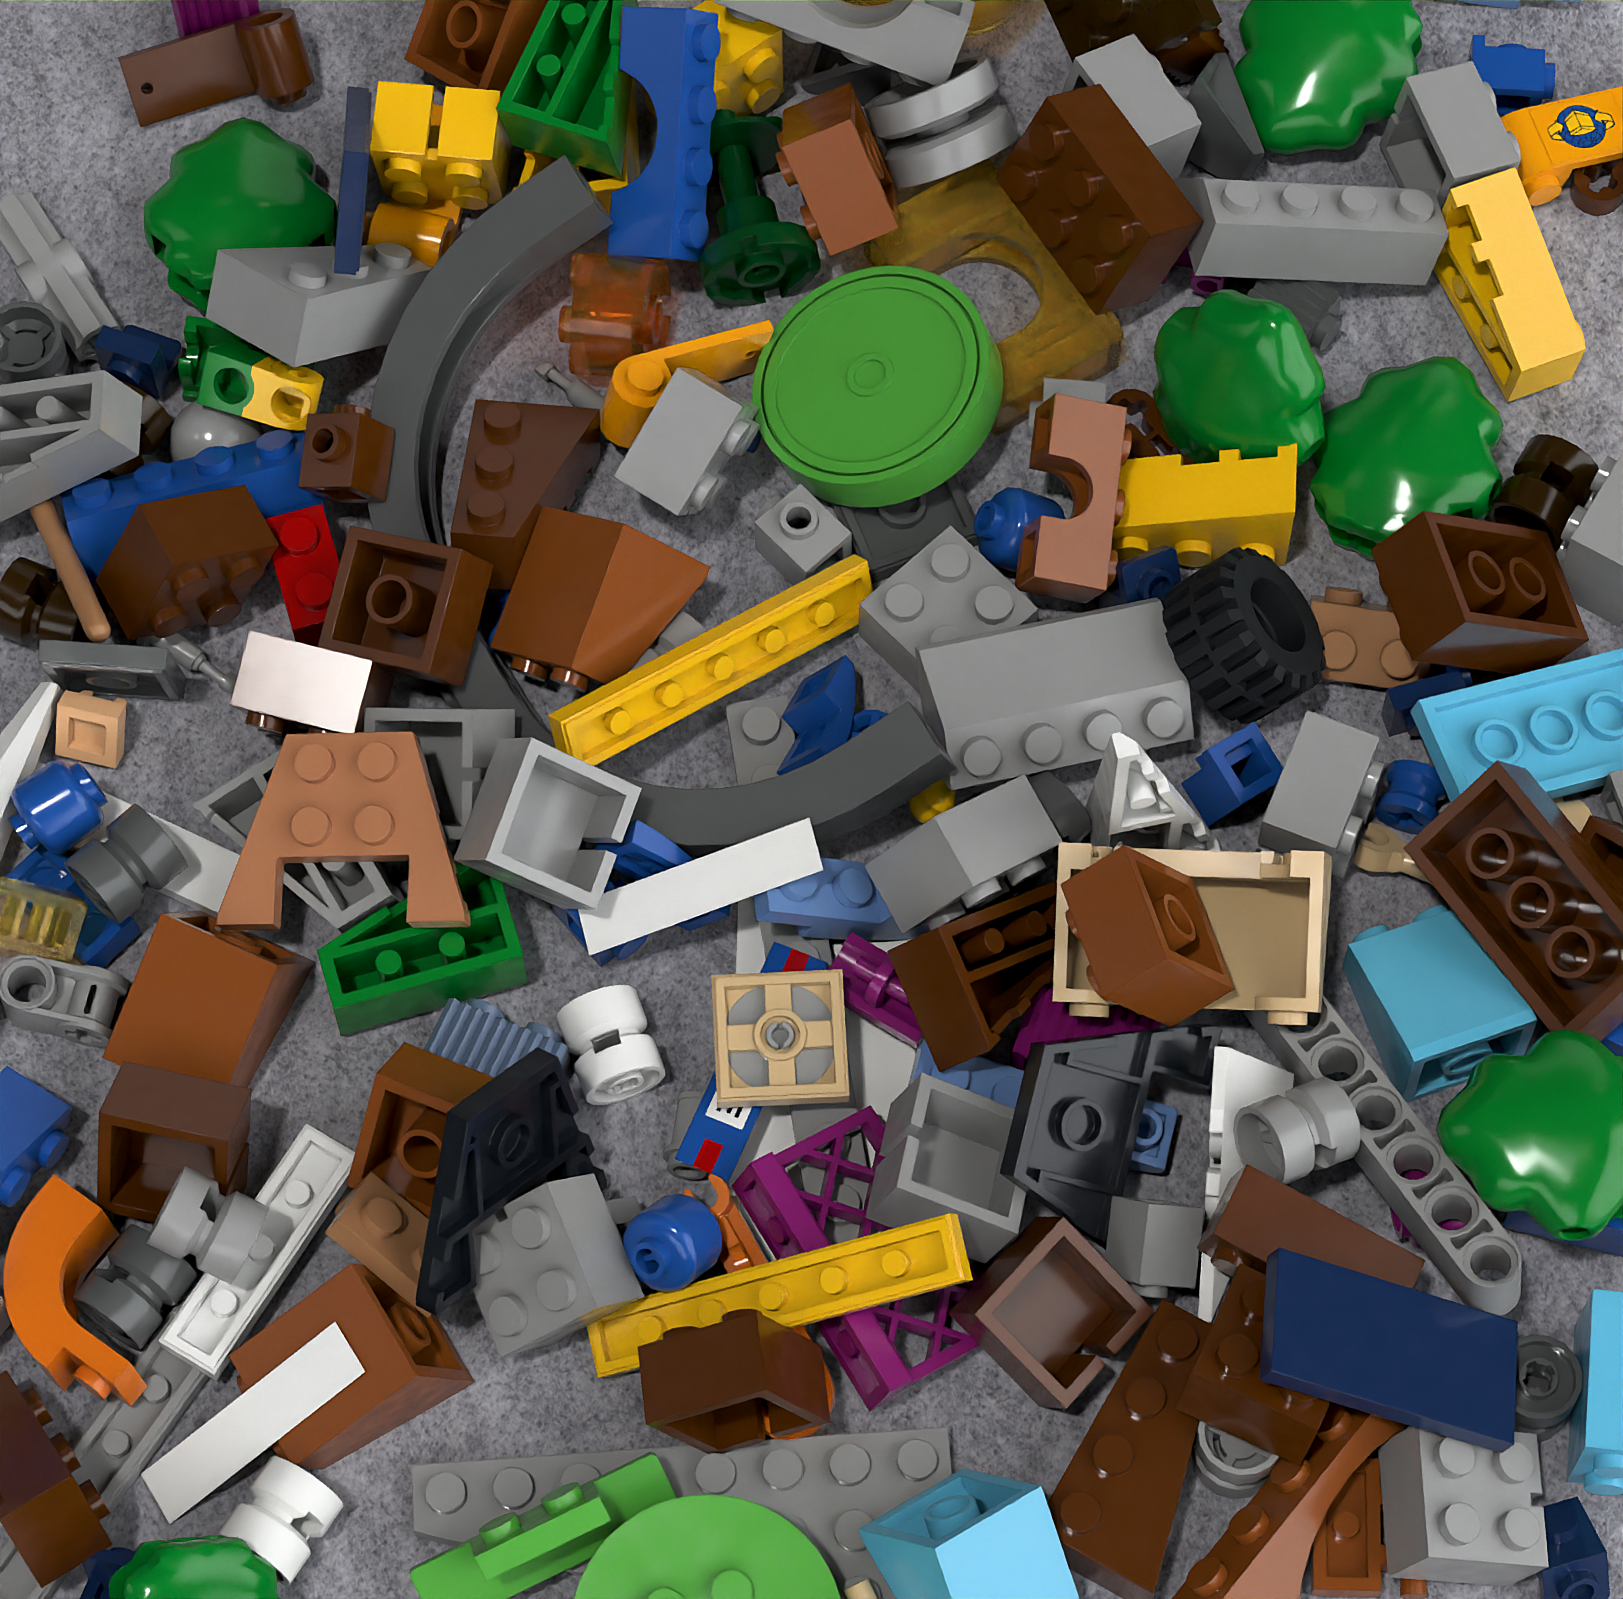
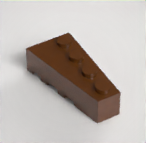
(1131, 1466)

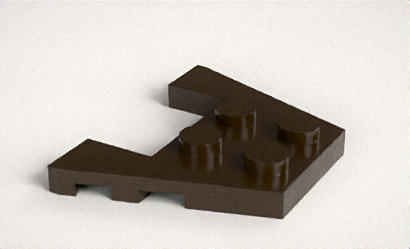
(1156, 24)

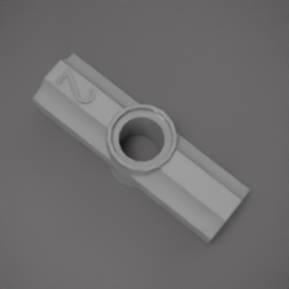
(53, 273)

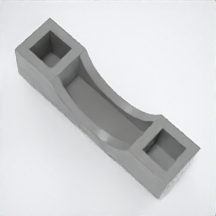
(904, 35)

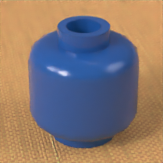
(1002, 521)
(57, 806)
(675, 1239)

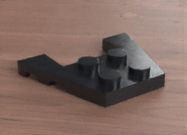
(1084, 1112)
(489, 1155)

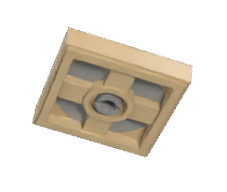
(780, 1038)

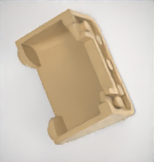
(1263, 914)

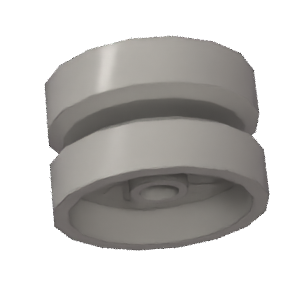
(941, 124)

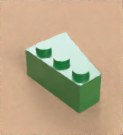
(570, 87)
(398, 971)

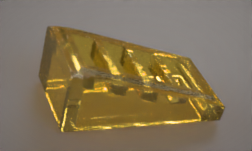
(52, 923)

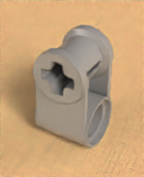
(75, 1000)

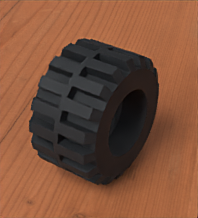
(1244, 635)

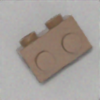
(1363, 641)
(382, 1234)

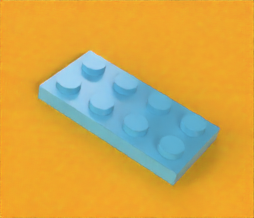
(1551, 721)

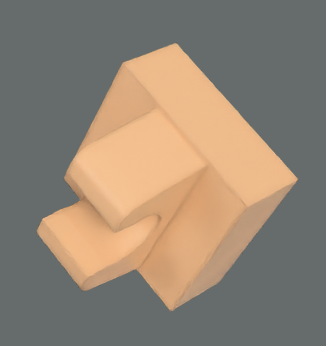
(91, 728)

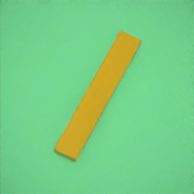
(713, 664)
(794, 1288)

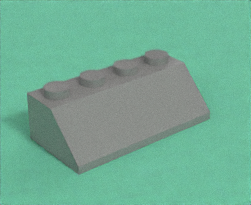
(1314, 231)
(1053, 692)

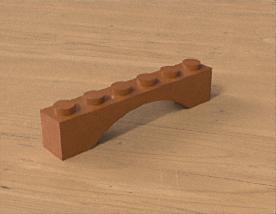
(1272, 1536)

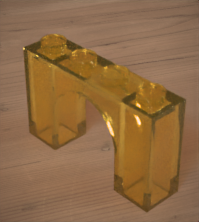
(973, 222)

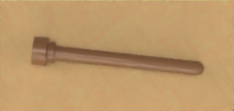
(71, 571)

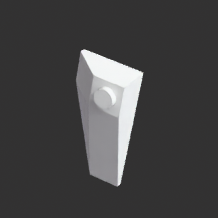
(1235, 1084)

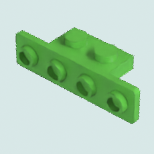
(546, 1540)

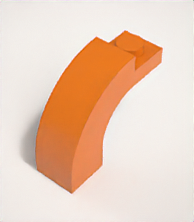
(43, 1269)

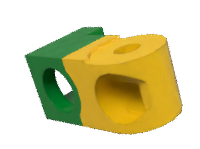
(259, 386)

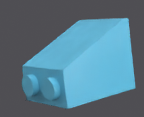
(1434, 1001)
(1597, 1416)
(971, 1541)

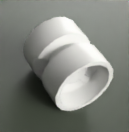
(608, 1037)
(283, 1516)

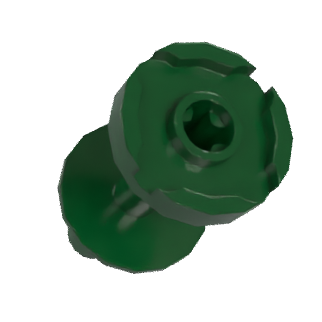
(753, 246)

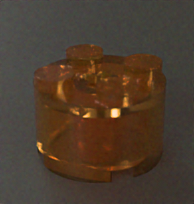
(614, 311)

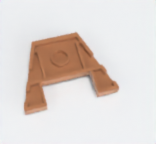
(346, 803)

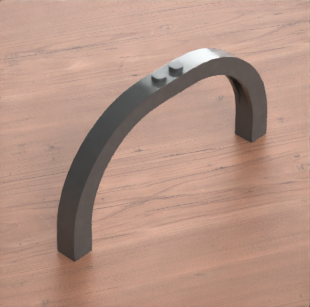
(420, 368)

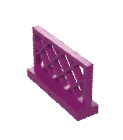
(791, 1229)

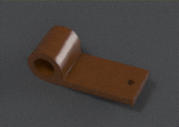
(219, 64)

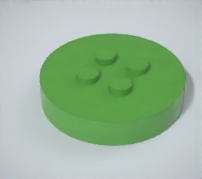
(878, 386)
(707, 1551)

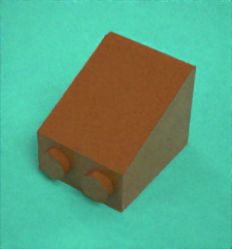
(591, 599)
(206, 1000)
(403, 1354)

